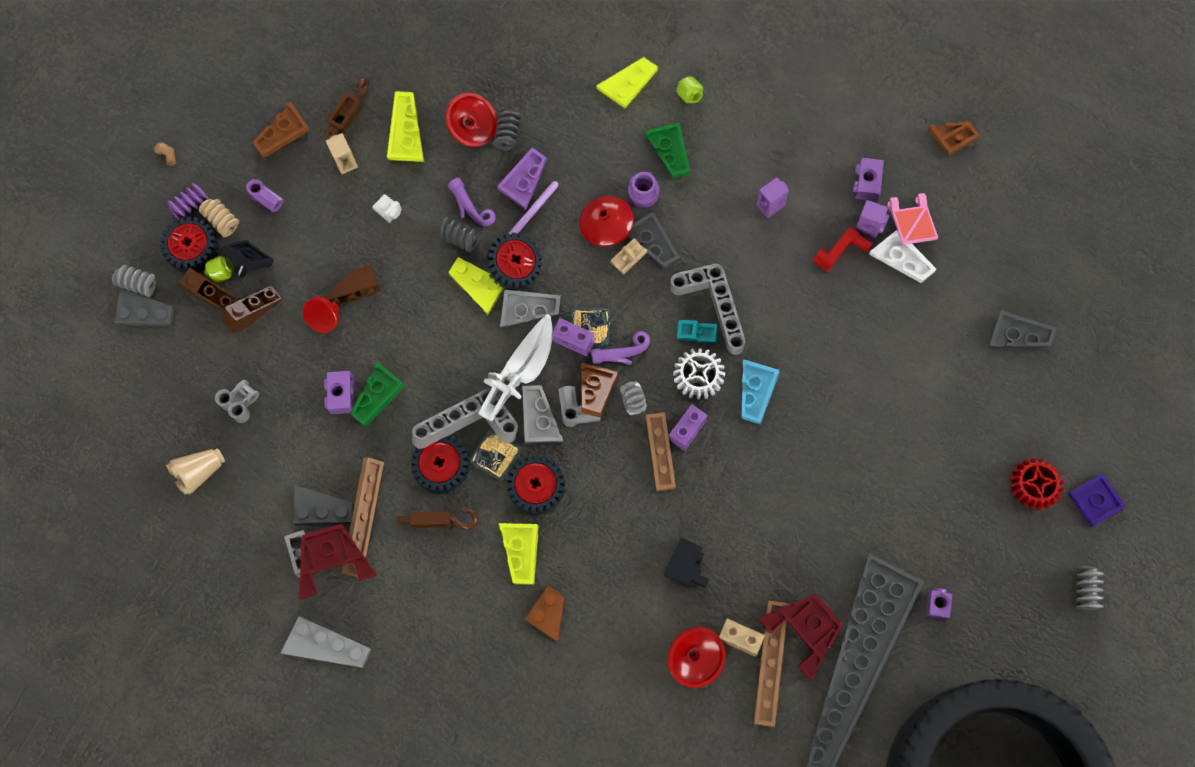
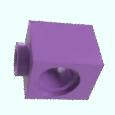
(935, 612)

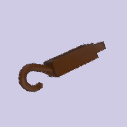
(348, 108)
(438, 519)

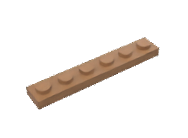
(364, 508)
(770, 671)

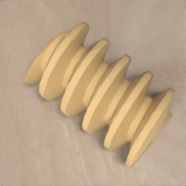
(219, 217)

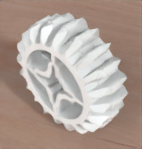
(705, 369)

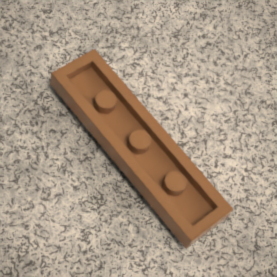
(660, 452)

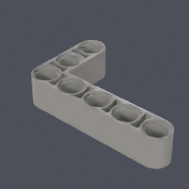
(719, 301)
(464, 417)

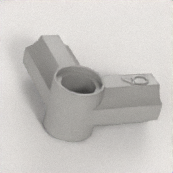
(569, 405)

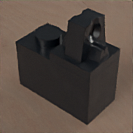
(682, 565)

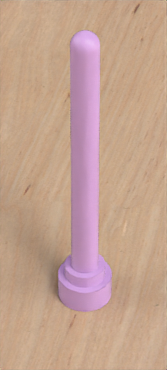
(534, 208)

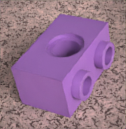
(868, 189)
(772, 197)
(872, 219)
(573, 337)
(335, 381)
(688, 427)

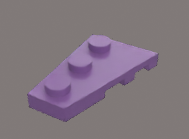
(523, 178)

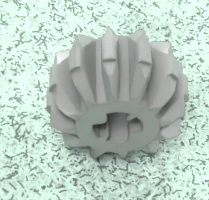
(633, 398)

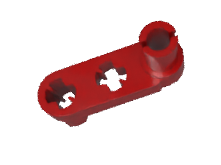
(827, 259)

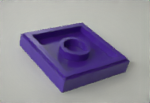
(1096, 500)

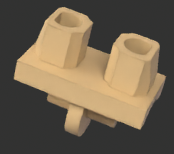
(628, 256)

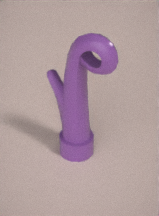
(465, 204)
(620, 354)

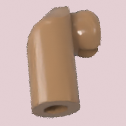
(162, 148)

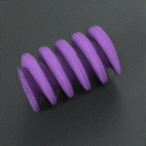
(186, 201)

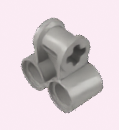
(237, 400)

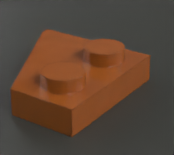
(954, 136)
(547, 613)

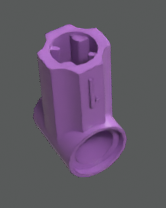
(264, 195)

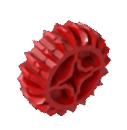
(1036, 468)

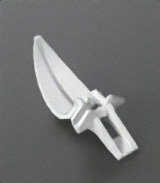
(522, 366)

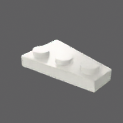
(903, 258)

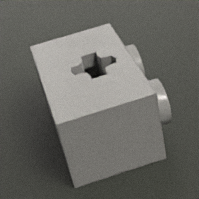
(294, 544)

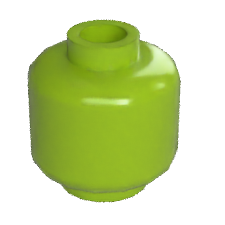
(689, 90)
(218, 269)

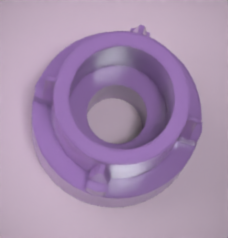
(647, 198)

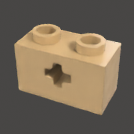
(341, 153)
(741, 637)

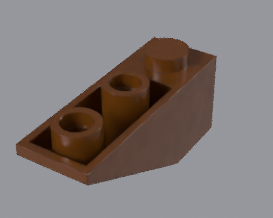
(355, 285)
(206, 290)
(248, 310)

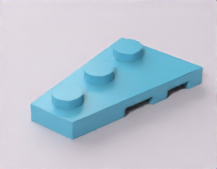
(757, 390)

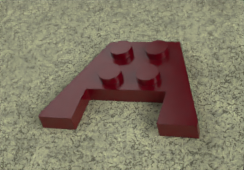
(328, 550)
(813, 624)

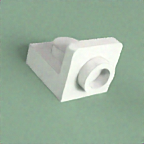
(387, 208)

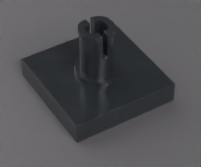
(247, 256)

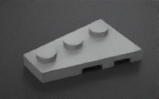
(527, 306)
(537, 417)

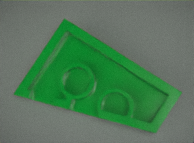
(670, 148)
(377, 394)

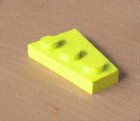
(628, 82)
(476, 284)
(521, 550)

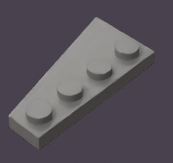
(321, 644)

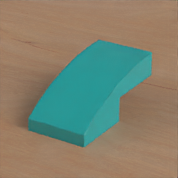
(697, 332)

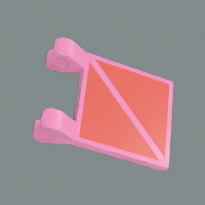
(913, 223)

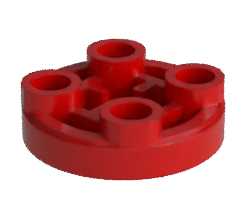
(321, 314)

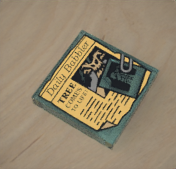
(595, 321)
(495, 456)

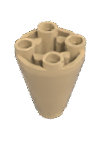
(194, 469)

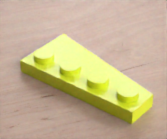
(404, 131)

